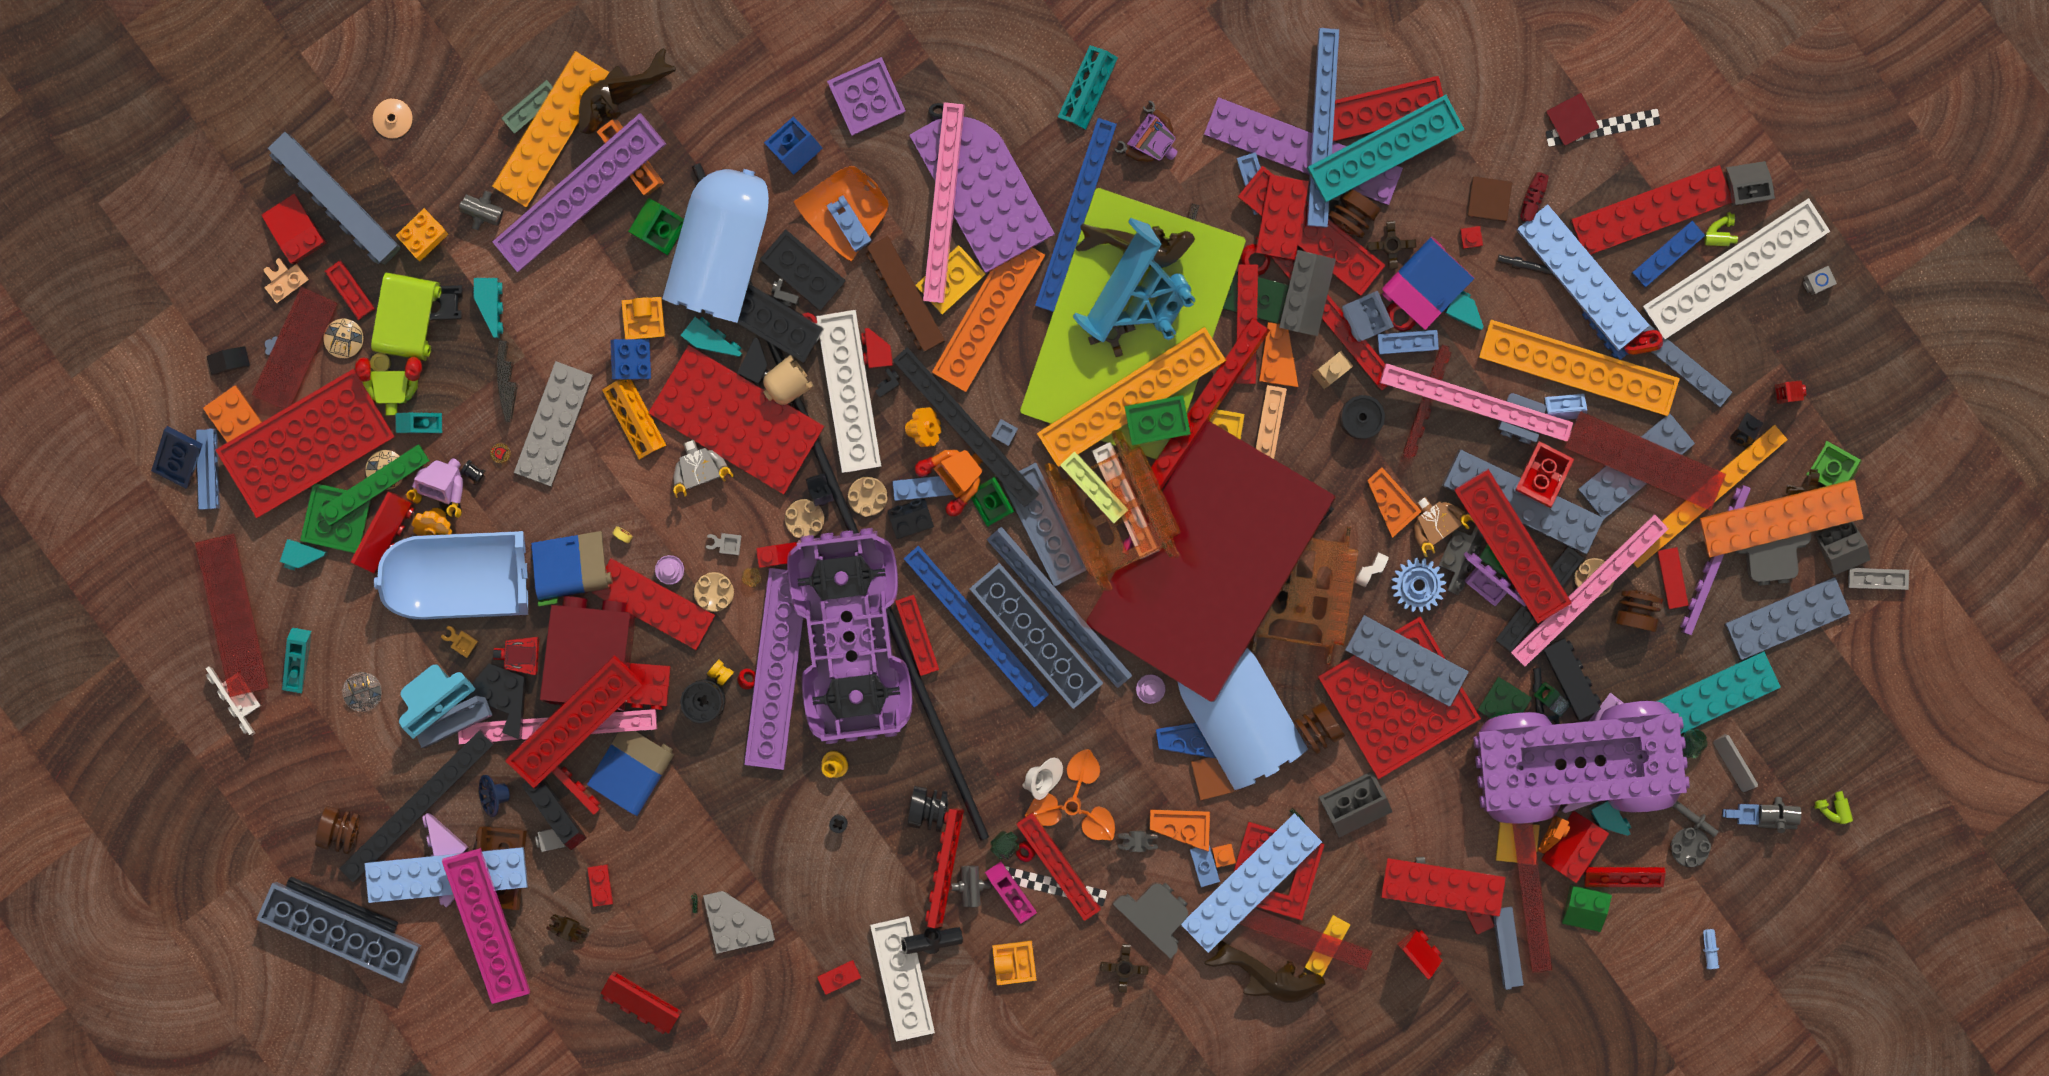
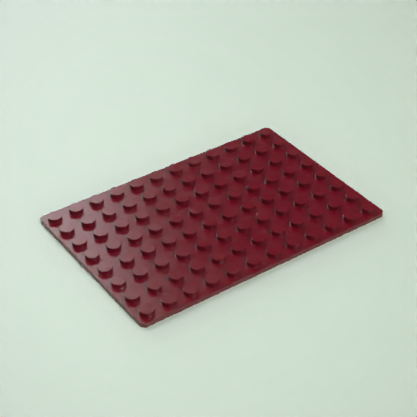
(1237, 544)

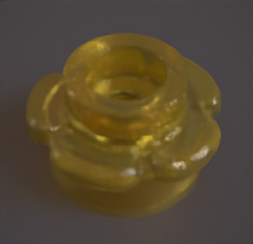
(746, 577)

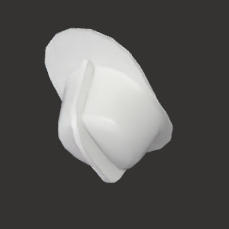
(1043, 778)

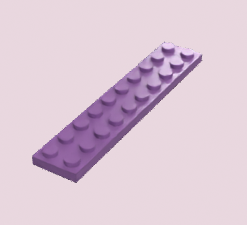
(1283, 144)
(579, 192)
(774, 676)

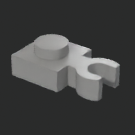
(728, 543)

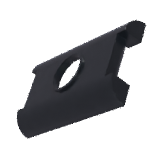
(449, 303)

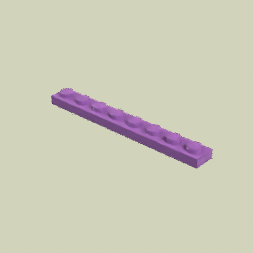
(1710, 570)

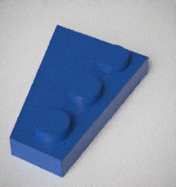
(1184, 739)

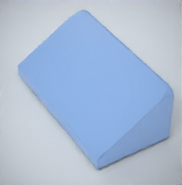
(1566, 406)

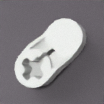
(1377, 566)

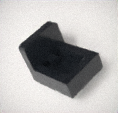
(1746, 430)
(819, 490)

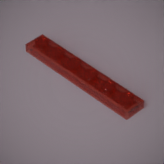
(1423, 410)

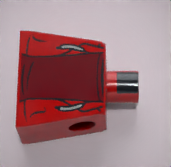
(520, 655)

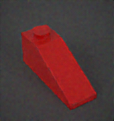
(1790, 392)
(774, 554)

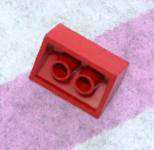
(1577, 849)

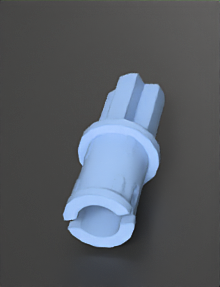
(1710, 949)

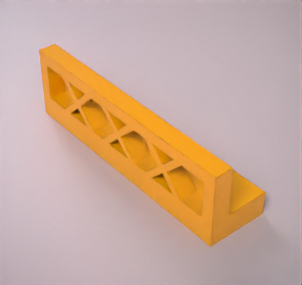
(636, 415)

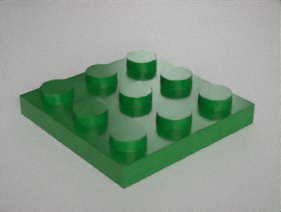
(343, 534)

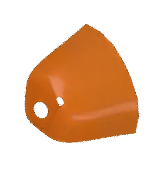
(867, 205)

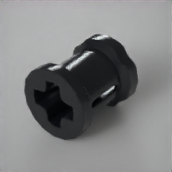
(472, 472)
(837, 829)

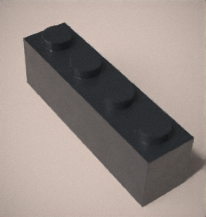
(1571, 679)
(555, 814)

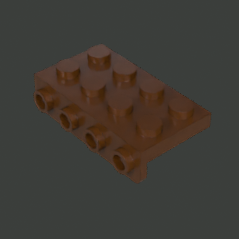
(498, 838)

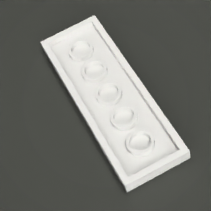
(902, 980)

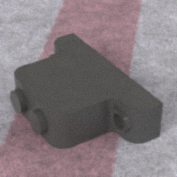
(1774, 559)
(1156, 915)

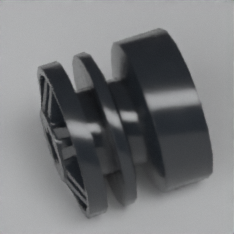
(692, 704)
(927, 808)

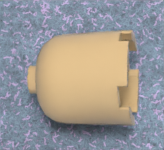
(786, 382)

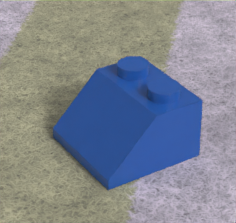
(793, 145)

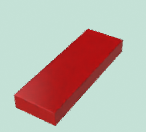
(349, 290)
(1672, 578)

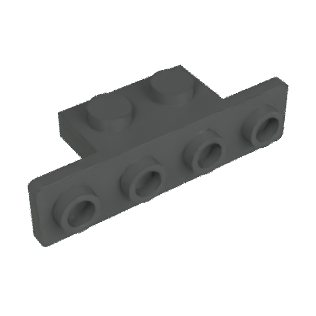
(1454, 558)

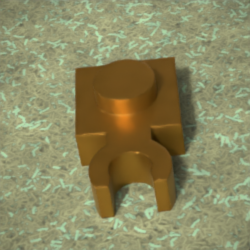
(462, 643)

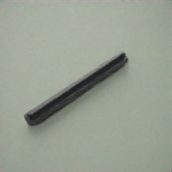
(342, 904)

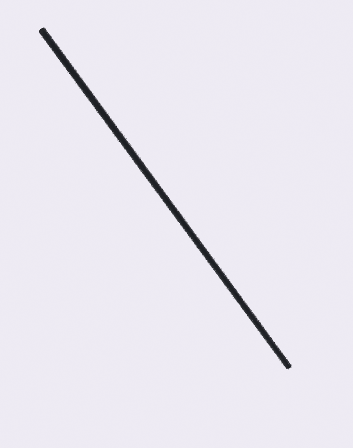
(893, 624)

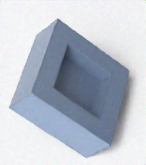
(1004, 432)

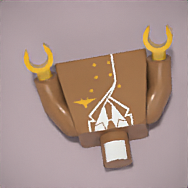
(1437, 522)

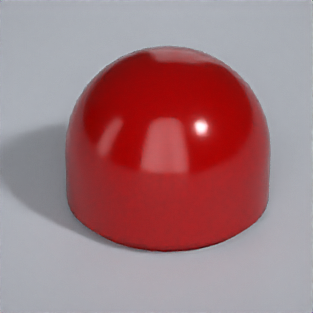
(742, 682)
(1025, 844)

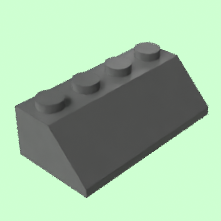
(1307, 293)

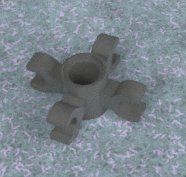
(1137, 841)

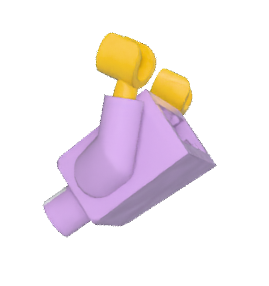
(441, 483)

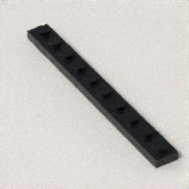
(966, 427)
(417, 805)

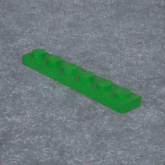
(374, 485)

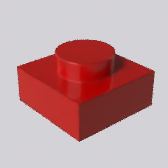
(1471, 237)

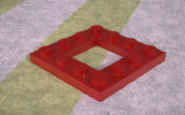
(1296, 901)

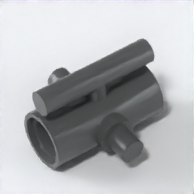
(481, 210)
(1779, 816)
(970, 886)

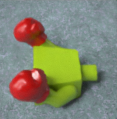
(390, 386)

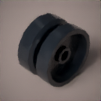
(1350, 417)

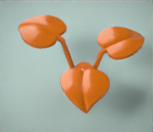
(1098, 823)

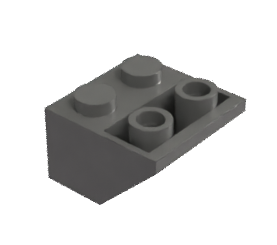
(1750, 183)
(1843, 547)

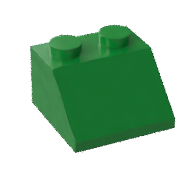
(657, 226)
(1586, 908)

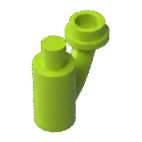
(1715, 238)
(1842, 808)

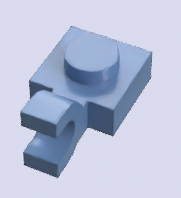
(1745, 814)

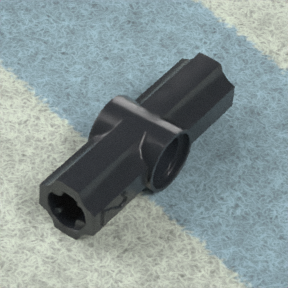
(931, 940)

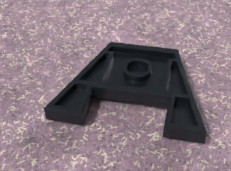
(503, 692)

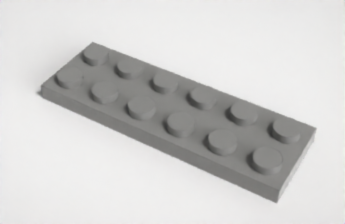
(553, 423)

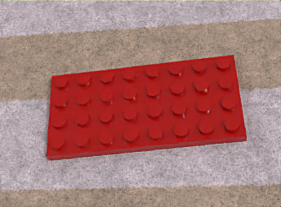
(736, 419)
(305, 443)

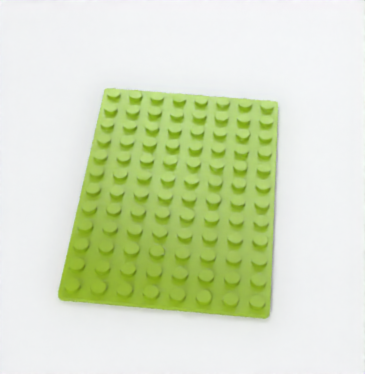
(1072, 369)

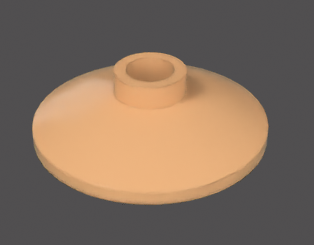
(402, 121)

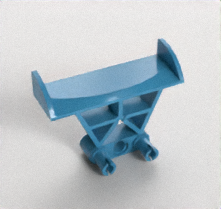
(1123, 283)

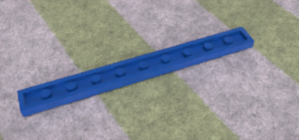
(1075, 214)
(976, 626)

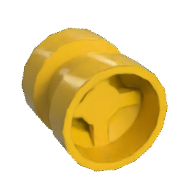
(720, 673)

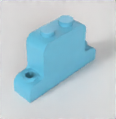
(431, 697)

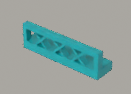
(1091, 87)

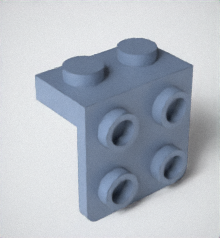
(1367, 316)
(1509, 430)

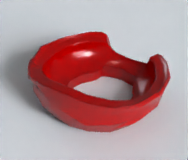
(1250, 249)
(1391, 309)

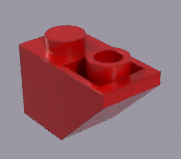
(878, 350)

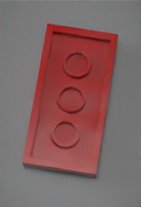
(1282, 217)

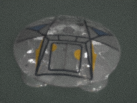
(362, 692)

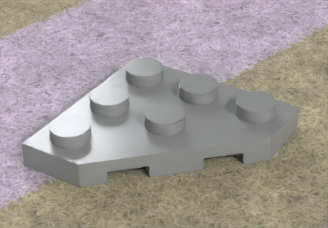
(735, 923)

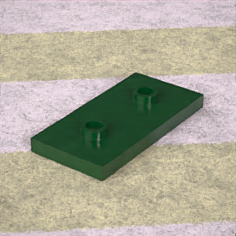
(1269, 301)

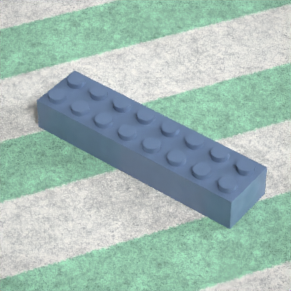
(338, 202)
(1561, 522)
(1036, 635)
(338, 932)

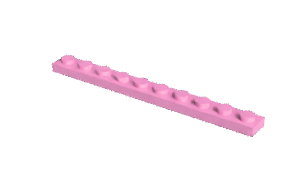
(943, 202)
(1476, 402)
(1590, 589)
(614, 723)

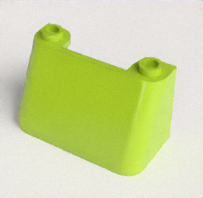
(404, 316)

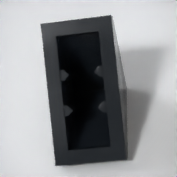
(228, 360)

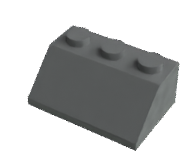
(1355, 804)

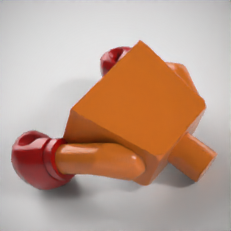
(958, 471)

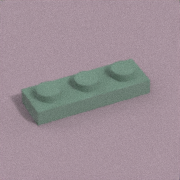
(527, 108)

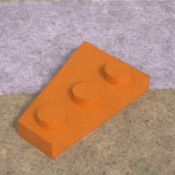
(1278, 358)
(1392, 502)
(1183, 826)

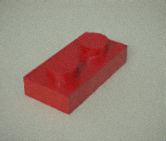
(600, 885)

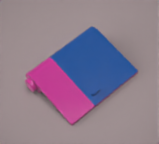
(1427, 283)

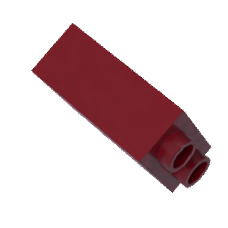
(581, 643)

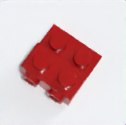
(655, 686)

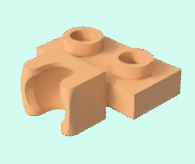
(284, 280)

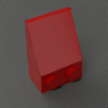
(293, 229)
(1544, 474)
(1421, 953)

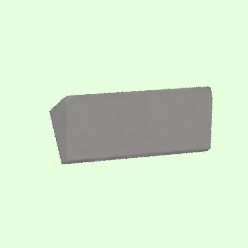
(1735, 763)

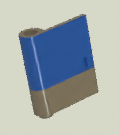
(570, 566)
(631, 770)

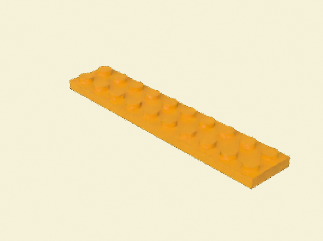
(1579, 368)
(1148, 383)

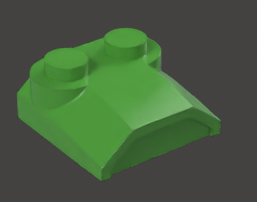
(1835, 465)

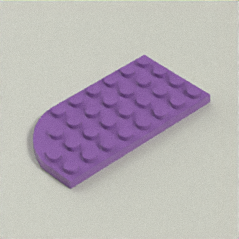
(991, 194)

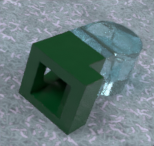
(1553, 700)

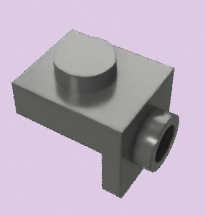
(786, 298)

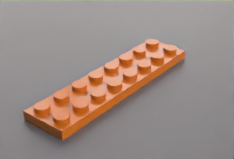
(986, 319)
(1781, 518)

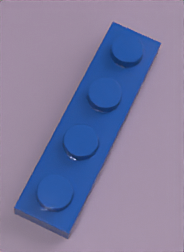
(1668, 254)

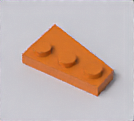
(1557, 829)

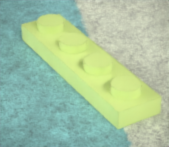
(1094, 487)

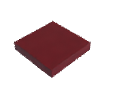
(1572, 119)

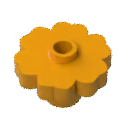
(924, 427)
(431, 523)

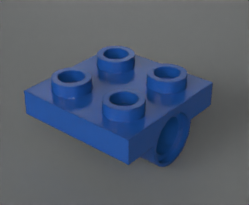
(630, 359)

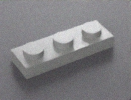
(1878, 578)

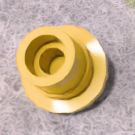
(834, 764)

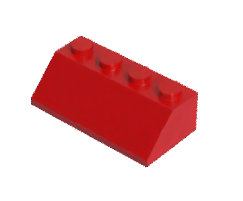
(383, 531)
(640, 1002)

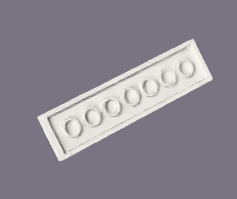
(849, 391)

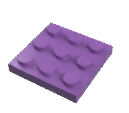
(866, 96)

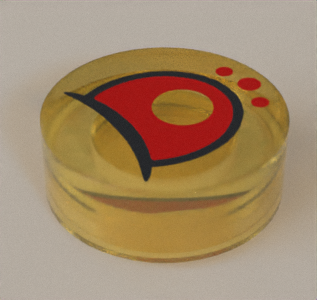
(500, 453)

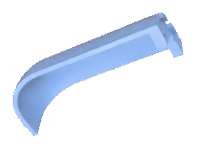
(718, 243)
(455, 576)
(1246, 724)

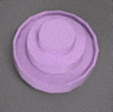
(669, 569)
(1150, 689)

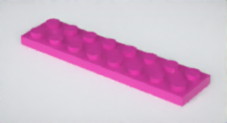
(486, 926)

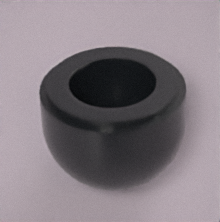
(934, 116)

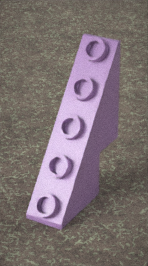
(442, 843)

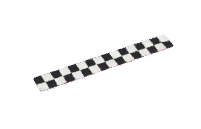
(1614, 125)
(1049, 884)

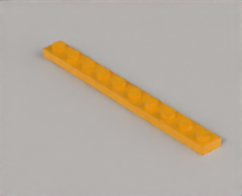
(1734, 471)

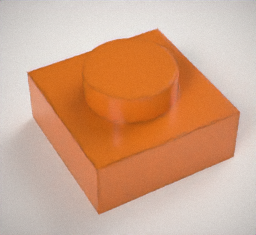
(1223, 855)

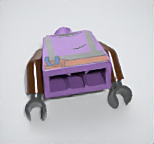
(1152, 138)

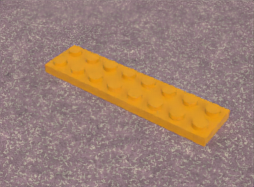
(548, 131)

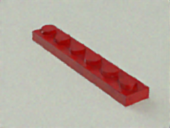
(1247, 311)
(1058, 866)

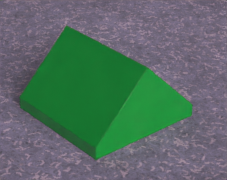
(991, 502)

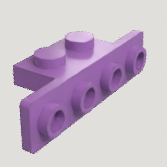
(1487, 583)

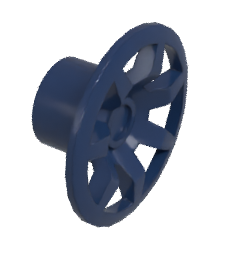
(495, 795)

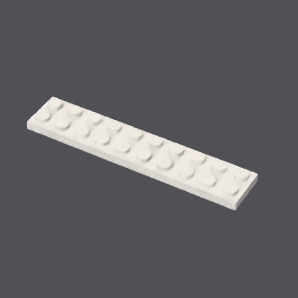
(1736, 268)

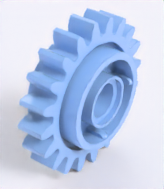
(1405, 586)

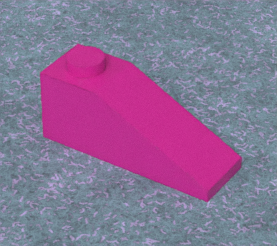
(1010, 892)

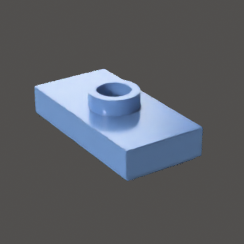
(1204, 866)

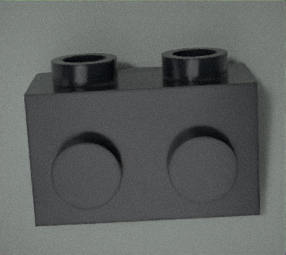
(910, 518)

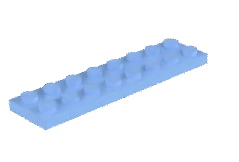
(1583, 278)
(427, 876)
(1251, 883)

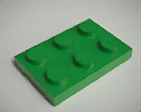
(1157, 420)

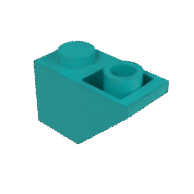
(1610, 818)

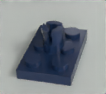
(176, 457)

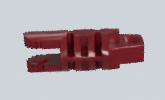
(1534, 196)

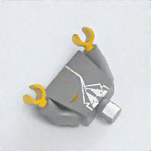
(698, 468)

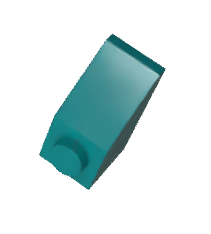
(1465, 311)
(418, 422)
(300, 555)

